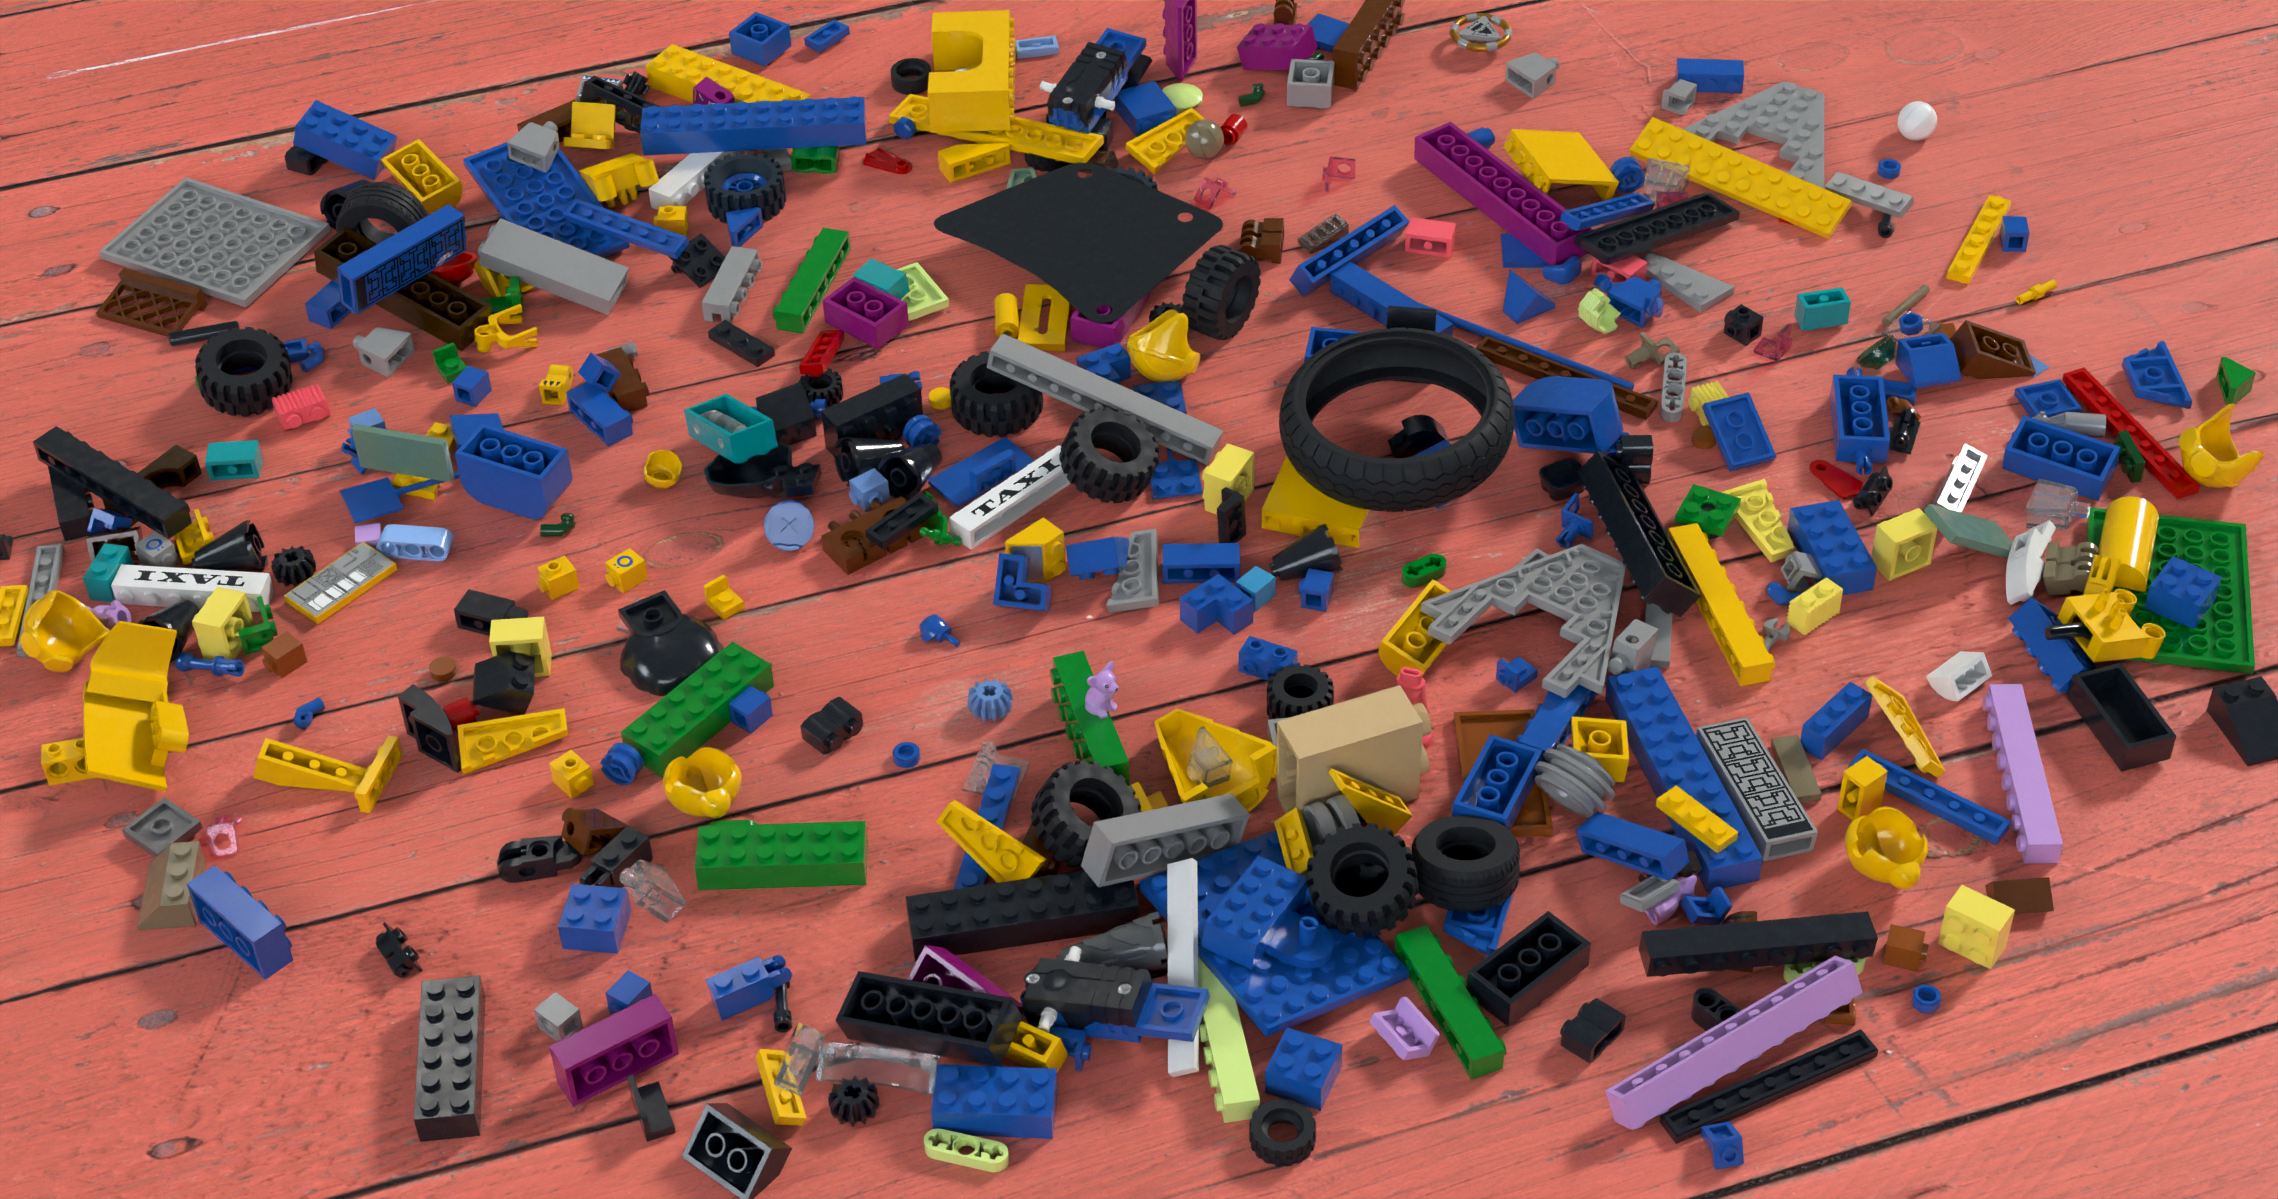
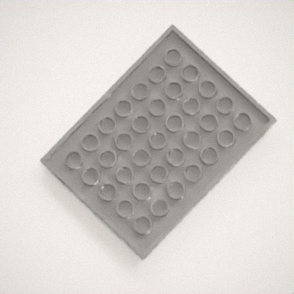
(215, 241)

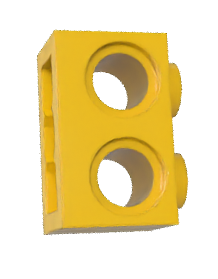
(64, 761)

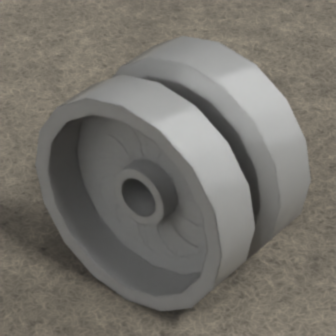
(1326, 818)

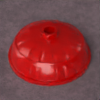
(457, 269)

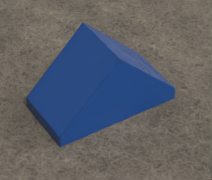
(743, 225)

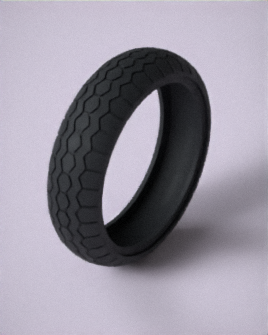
(1397, 482)

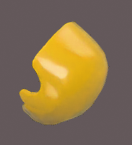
(662, 469)

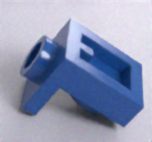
(105, 519)
(1515, 674)
(1724, 1143)

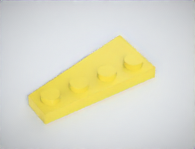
(1762, 520)

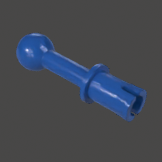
(219, 665)

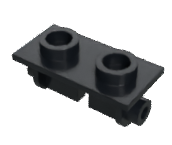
(1904, 432)
(1874, 491)
(404, 956)

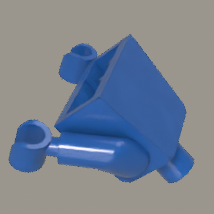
(1633, 298)

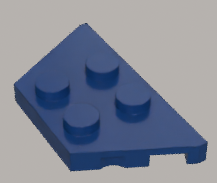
(2156, 377)
(1479, 928)

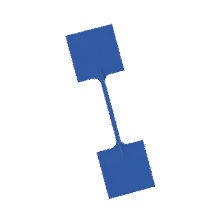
(1171, 477)
(379, 497)

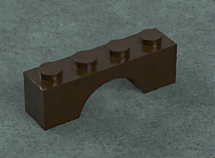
(171, 469)

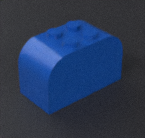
(1567, 415)
(513, 471)

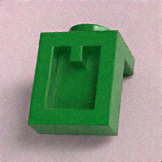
(448, 362)

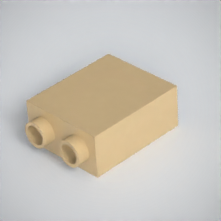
(1365, 738)

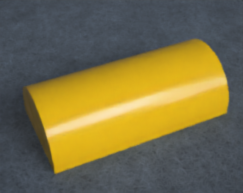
(424, 176)
(2130, 536)
(1409, 640)

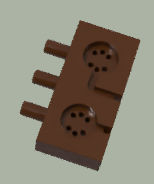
(849, 545)

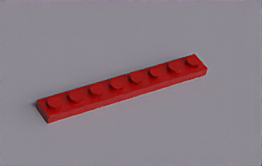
(2118, 419)

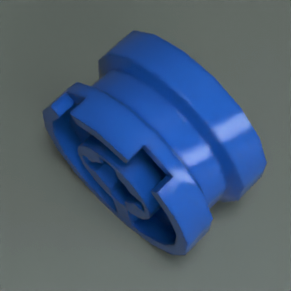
(1628, 173)
(921, 431)
(622, 763)

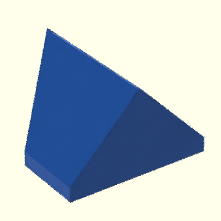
(1524, 300)

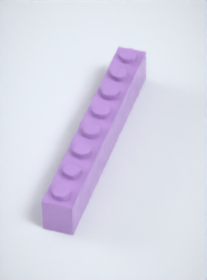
(2022, 774)

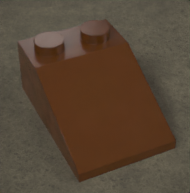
(1990, 353)

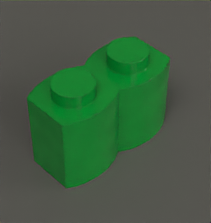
(815, 159)

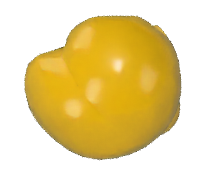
(703, 783)
(1886, 847)

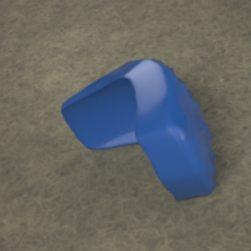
(1563, 273)

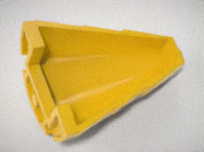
(1252, 758)

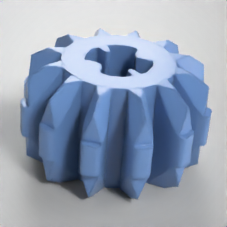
(990, 700)

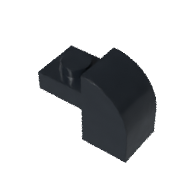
(1419, 432)

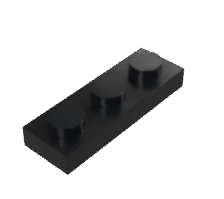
(741, 343)
(901, 521)

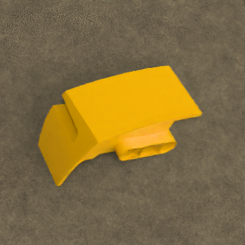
(128, 709)

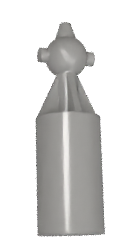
(2082, 423)

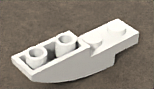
(2025, 562)

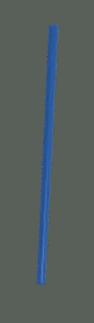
(1482, 331)

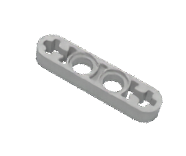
(1671, 386)

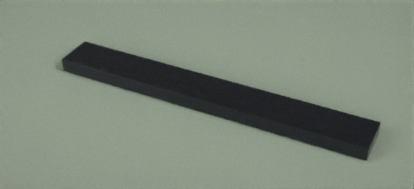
(1769, 1085)

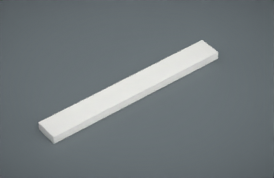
(1182, 953)

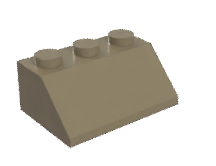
(166, 893)

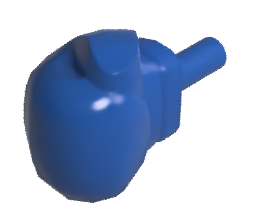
(936, 628)

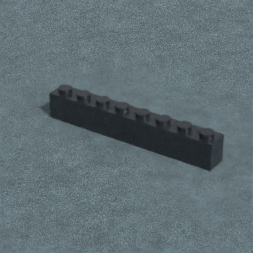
(113, 482)
(1757, 944)

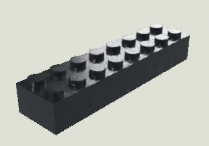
(1638, 535)
(1019, 913)

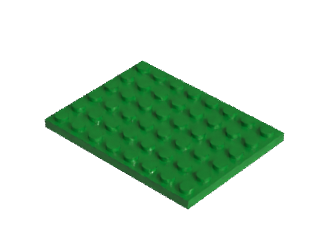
(2225, 632)

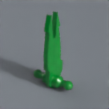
(937, 528)

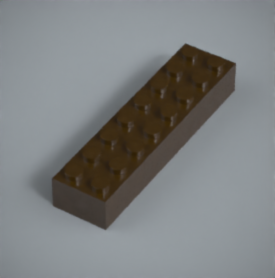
(425, 303)

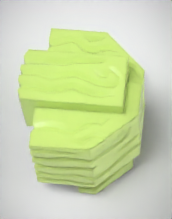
(1598, 312)

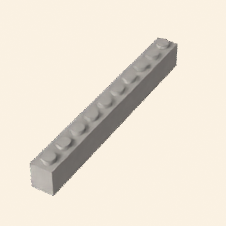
(1092, 391)

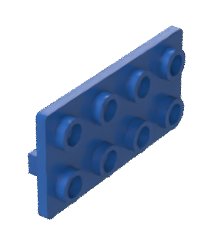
(980, 472)

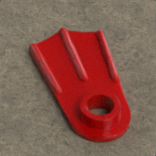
(887, 161)
(1835, 479)

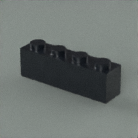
(71, 505)

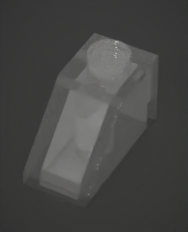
(1208, 761)
(799, 1059)

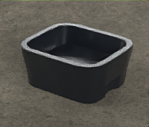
(1561, 479)

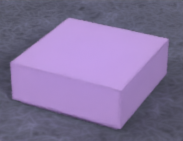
(368, 534)

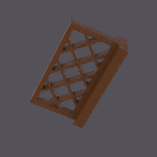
(160, 290)

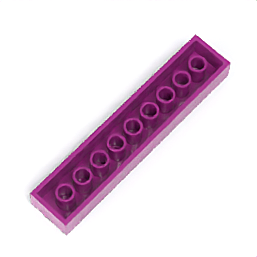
(1498, 192)

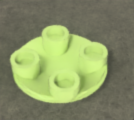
(1183, 96)

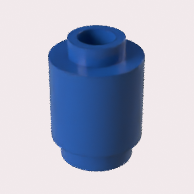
(1483, 136)

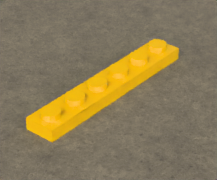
(1978, 239)

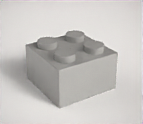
(1310, 83)

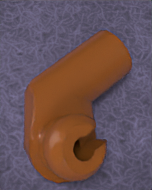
(1897, 405)

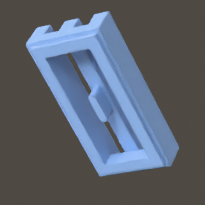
(1036, 47)

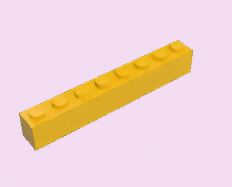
(1722, 608)

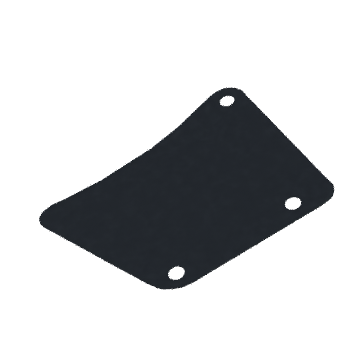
(1086, 236)

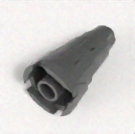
(1131, 945)

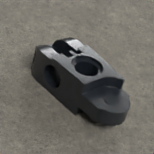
(536, 858)

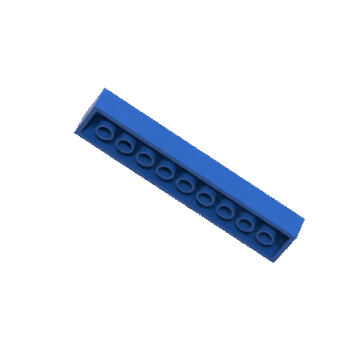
(753, 126)
(1674, 757)

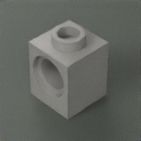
(558, 1017)

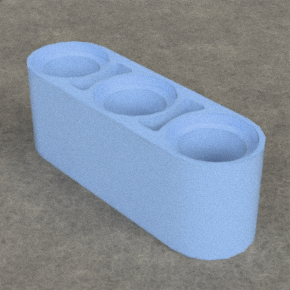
(415, 542)

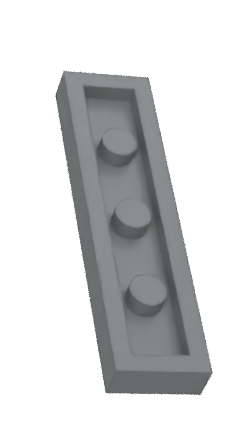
(1870, 194)

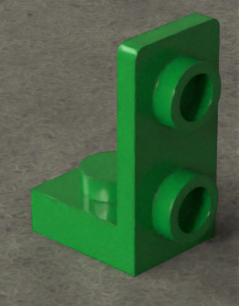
(512, 298)
(256, 636)

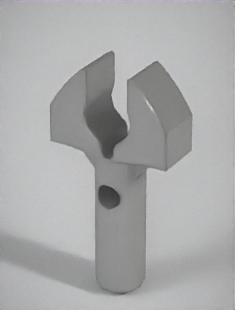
(1772, 636)

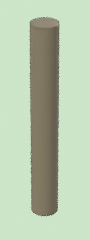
(1905, 305)

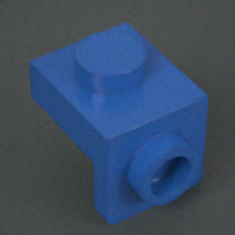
(1709, 909)
(1075, 1044)

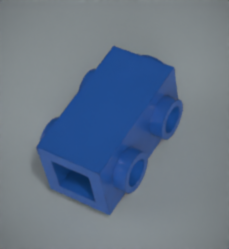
(1264, 658)

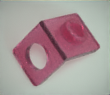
(1333, 171)
(1215, 187)
(1667, 198)
(1782, 345)
(222, 825)

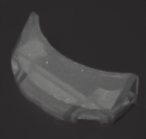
(879, 1064)

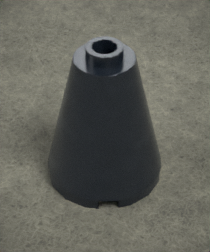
(334, 200)
(862, 455)
(910, 469)
(233, 551)
(1311, 552)
(175, 617)

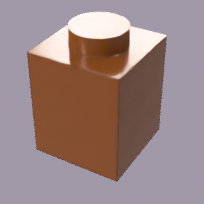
(283, 655)
(1905, 948)

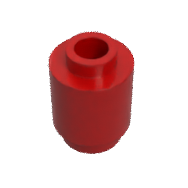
(1233, 128)
(461, 712)

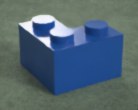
(1109, 362)
(1014, 590)
(1218, 602)

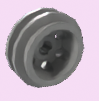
(1575, 780)

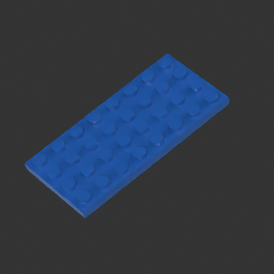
(539, 198)

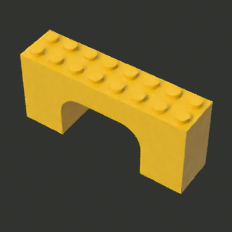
(980, 96)

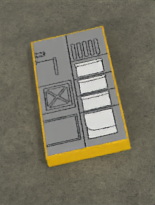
(340, 583)

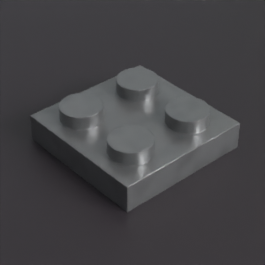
(161, 826)

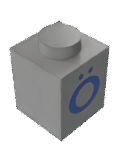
(156, 551)

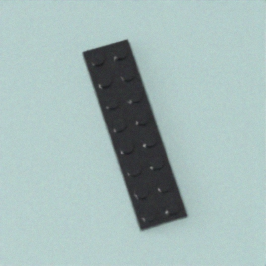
(1656, 228)

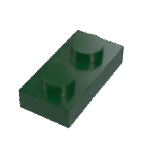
(2130, 457)

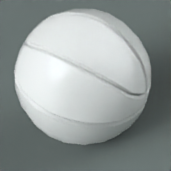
(1917, 121)

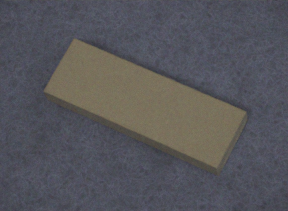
(1796, 768)

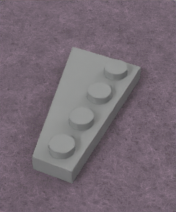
(1686, 283)
(1139, 581)

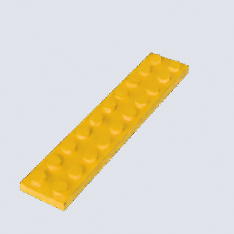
(1024, 134)
(1743, 178)

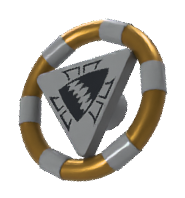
(1481, 32)

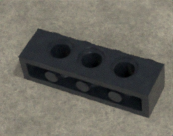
(597, 90)

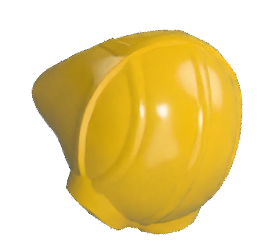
(1162, 348)
(2211, 454)
(60, 631)

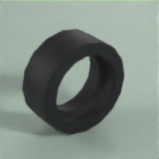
(906, 67)

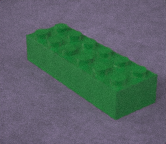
(696, 707)
(1092, 737)
(781, 855)

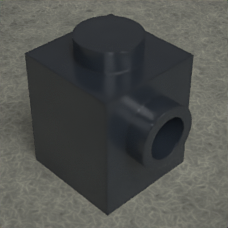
(1743, 324)

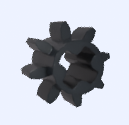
(636, 83)

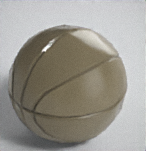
(1204, 139)

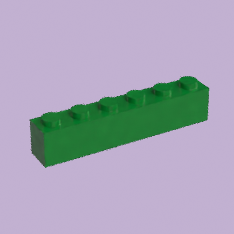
(812, 280)
(1450, 1002)

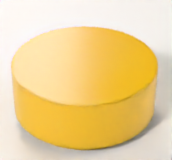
(940, 398)

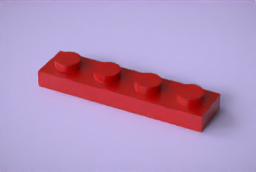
(821, 352)

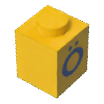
(626, 570)

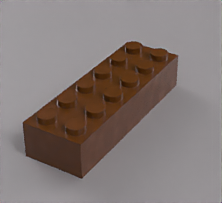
(1365, 41)

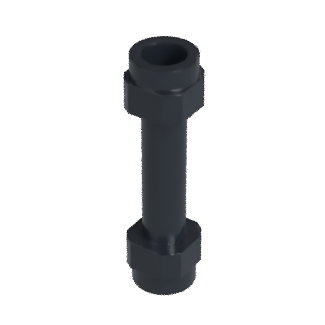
(1886, 227)
(782, 1016)

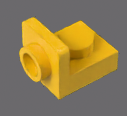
(722, 598)

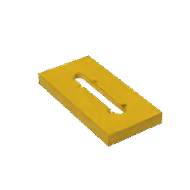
(1030, 318)

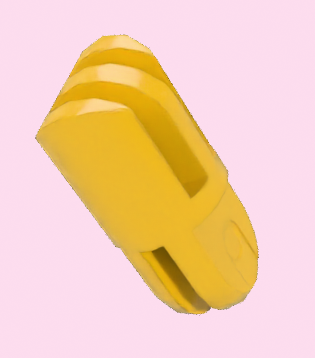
(2101, 575)

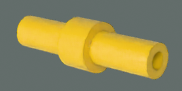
(2036, 291)

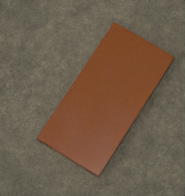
(1471, 734)

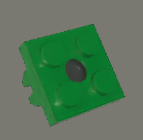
(1709, 509)

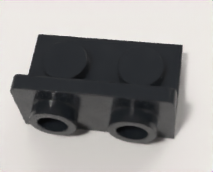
(1231, 517)

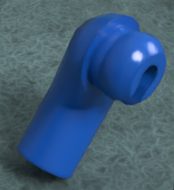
(316, 356)
(1780, 594)
(305, 712)

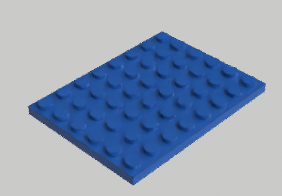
(1275, 991)

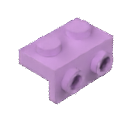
(1406, 1030)

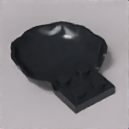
(763, 475)
(663, 644)

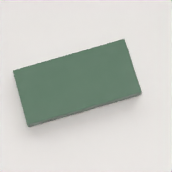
(403, 453)
(1970, 531)

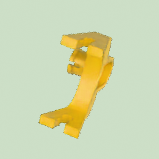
(491, 333)

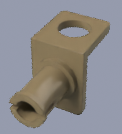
(1650, 350)

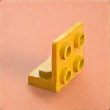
(592, 126)

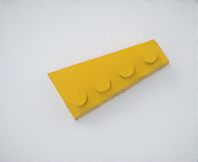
(1163, 142)
(1906, 725)
(503, 738)
(988, 845)

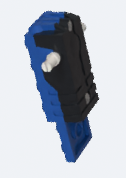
(1093, 81)
(1109, 1001)

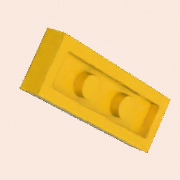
(11, 612)
(378, 774)
(1697, 819)
(1294, 841)
(784, 1105)

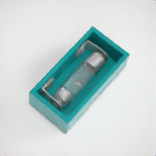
(731, 428)

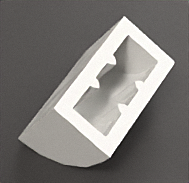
(1960, 675)

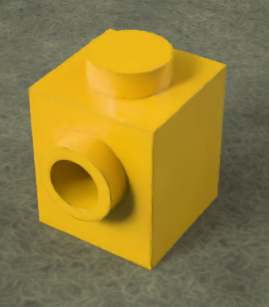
(673, 219)
(557, 578)
(571, 774)

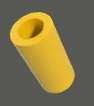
(1006, 315)

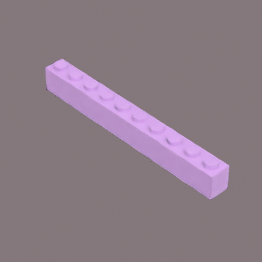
(1733, 1042)

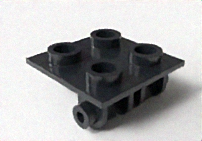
(699, 261)

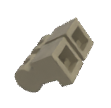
(2068, 567)

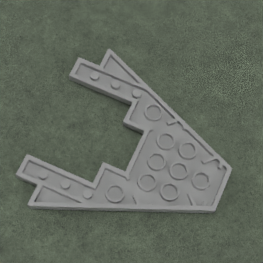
(1781, 115)
(1571, 584)

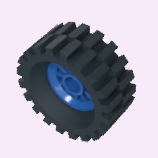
(744, 184)

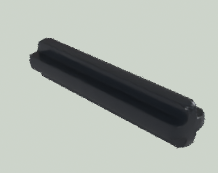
(200, 333)

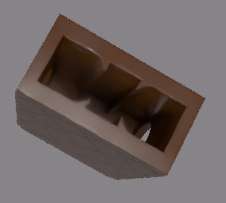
(589, 829)

